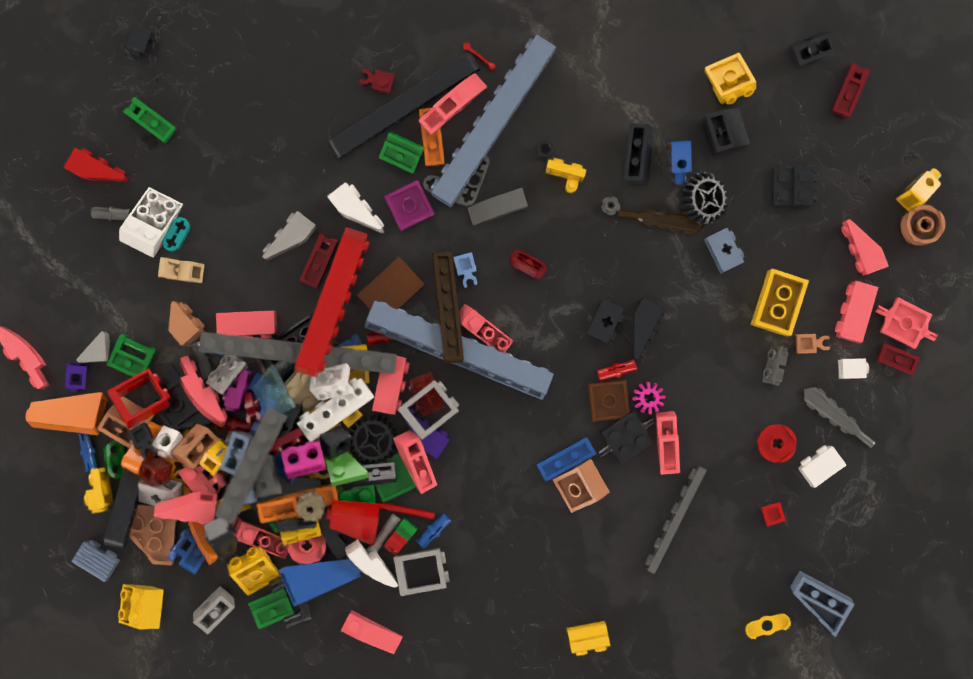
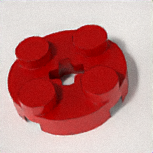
(787, 445)

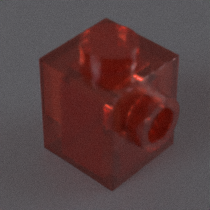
(155, 471)

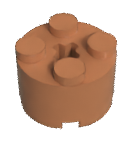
(920, 236)

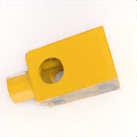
(920, 190)

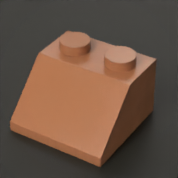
(581, 486)

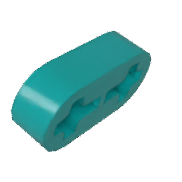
(181, 236)

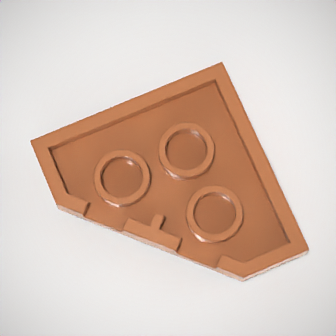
(153, 534)

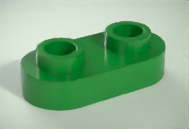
(114, 459)

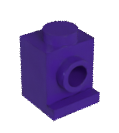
(75, 368)

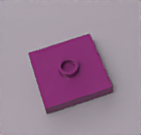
(409, 205)

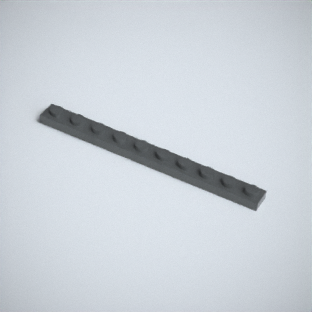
(290, 351)

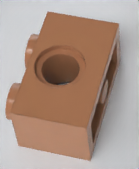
(194, 446)

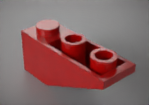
(91, 169)

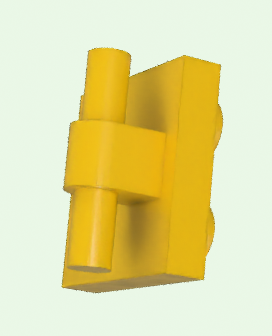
(573, 173)

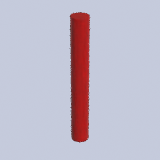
(406, 510)

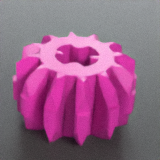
(651, 404)

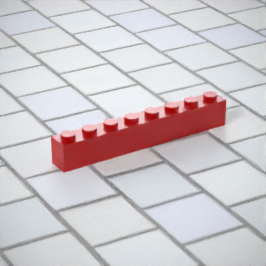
(331, 303)

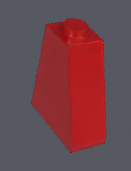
(354, 519)

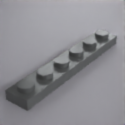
(250, 465)
(678, 510)

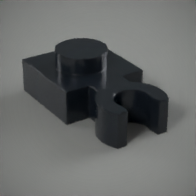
(142, 438)

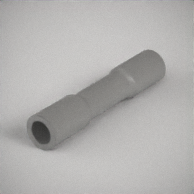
(387, 529)

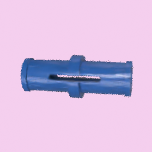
(87, 452)
(433, 530)

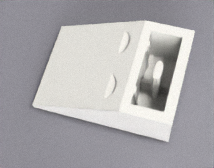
(349, 205)
(149, 222)

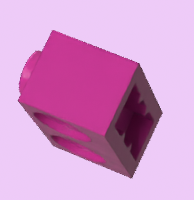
(304, 465)

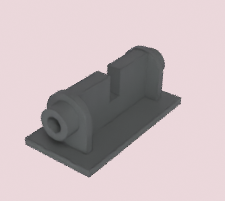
(776, 356)

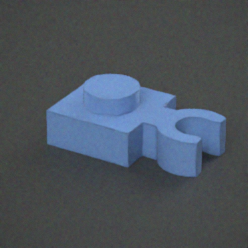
(465, 266)

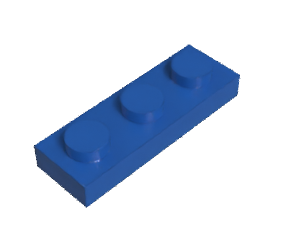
(566, 459)

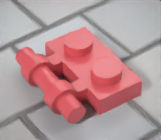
(198, 481)

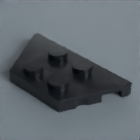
(181, 412)

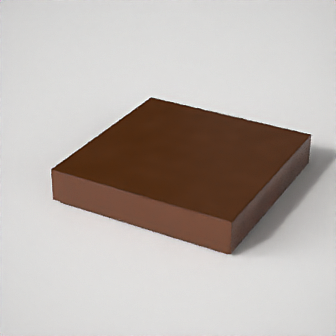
(608, 400)

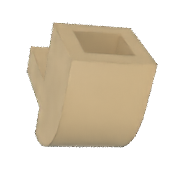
(181, 270)

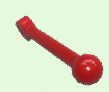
(467, 47)

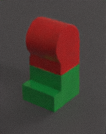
(400, 536)

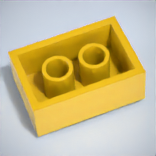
(779, 302)

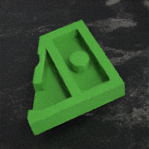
(344, 469)

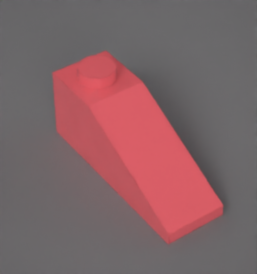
(415, 460)
(371, 632)

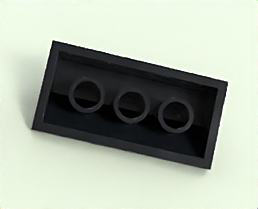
(294, 334)

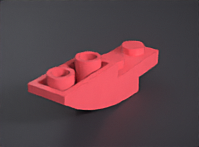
(452, 103)
(30, 361)
(203, 399)

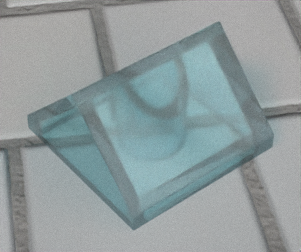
(272, 392)

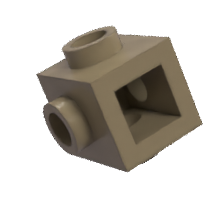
(310, 499)

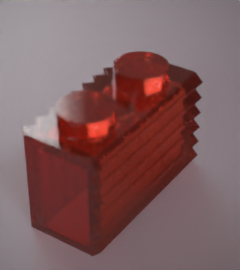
(431, 400)

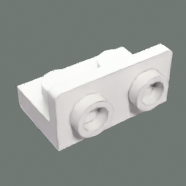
(331, 382)

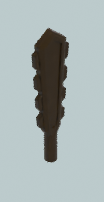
(674, 221)

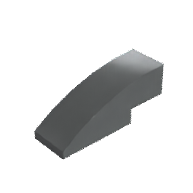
(497, 206)

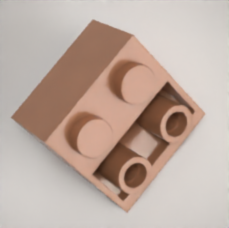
(183, 325)
(114, 425)

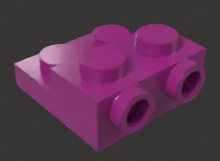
(235, 395)

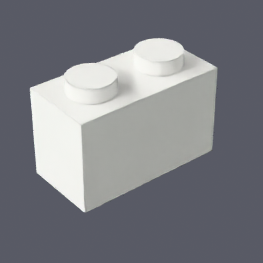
(821, 465)

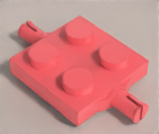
(906, 323)

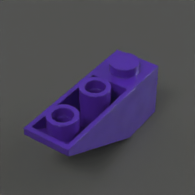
(435, 441)

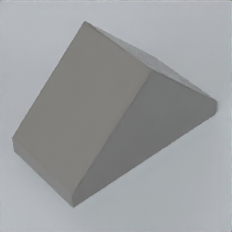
(97, 351)

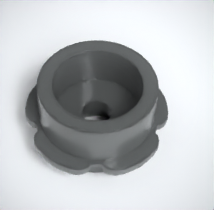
(610, 210)

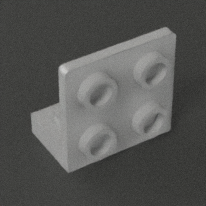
(225, 373)

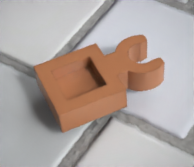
(808, 343)

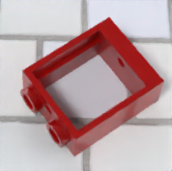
(130, 385)

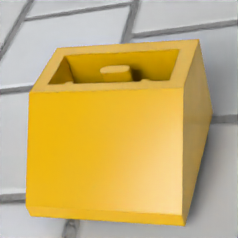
(140, 606)

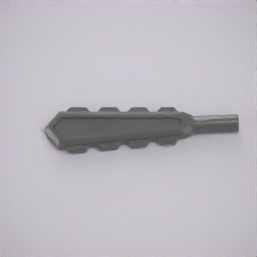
(828, 408)

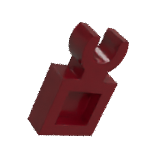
(380, 81)

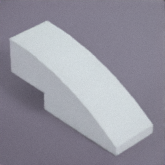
(370, 564)

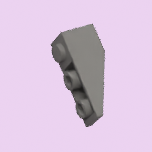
(294, 234)

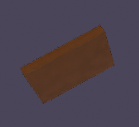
(392, 286)

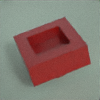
(773, 514)

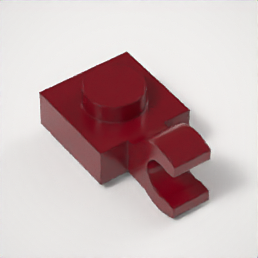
(252, 407)

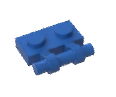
(192, 558)

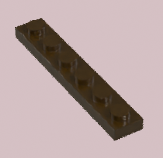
(447, 307)

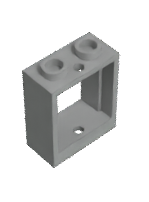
(441, 389)
(401, 574)

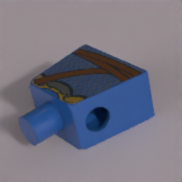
(679, 151)

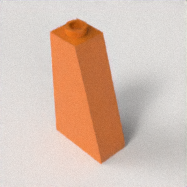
(69, 414)

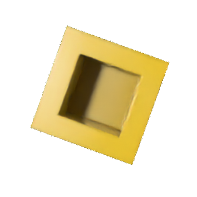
(214, 457)

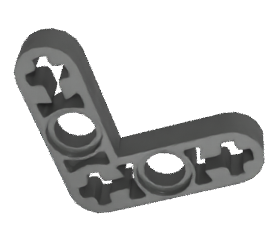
(460, 200)

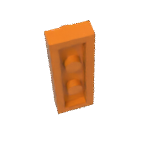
(433, 145)

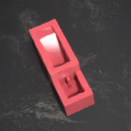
(667, 442)

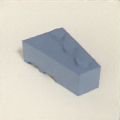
(823, 601)

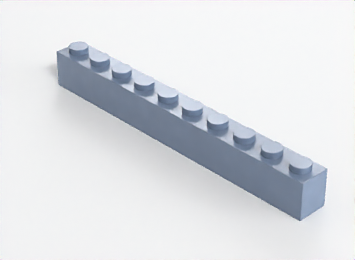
(493, 121)
(477, 357)

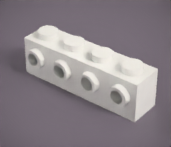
(335, 410)

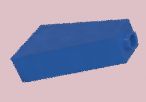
(314, 579)

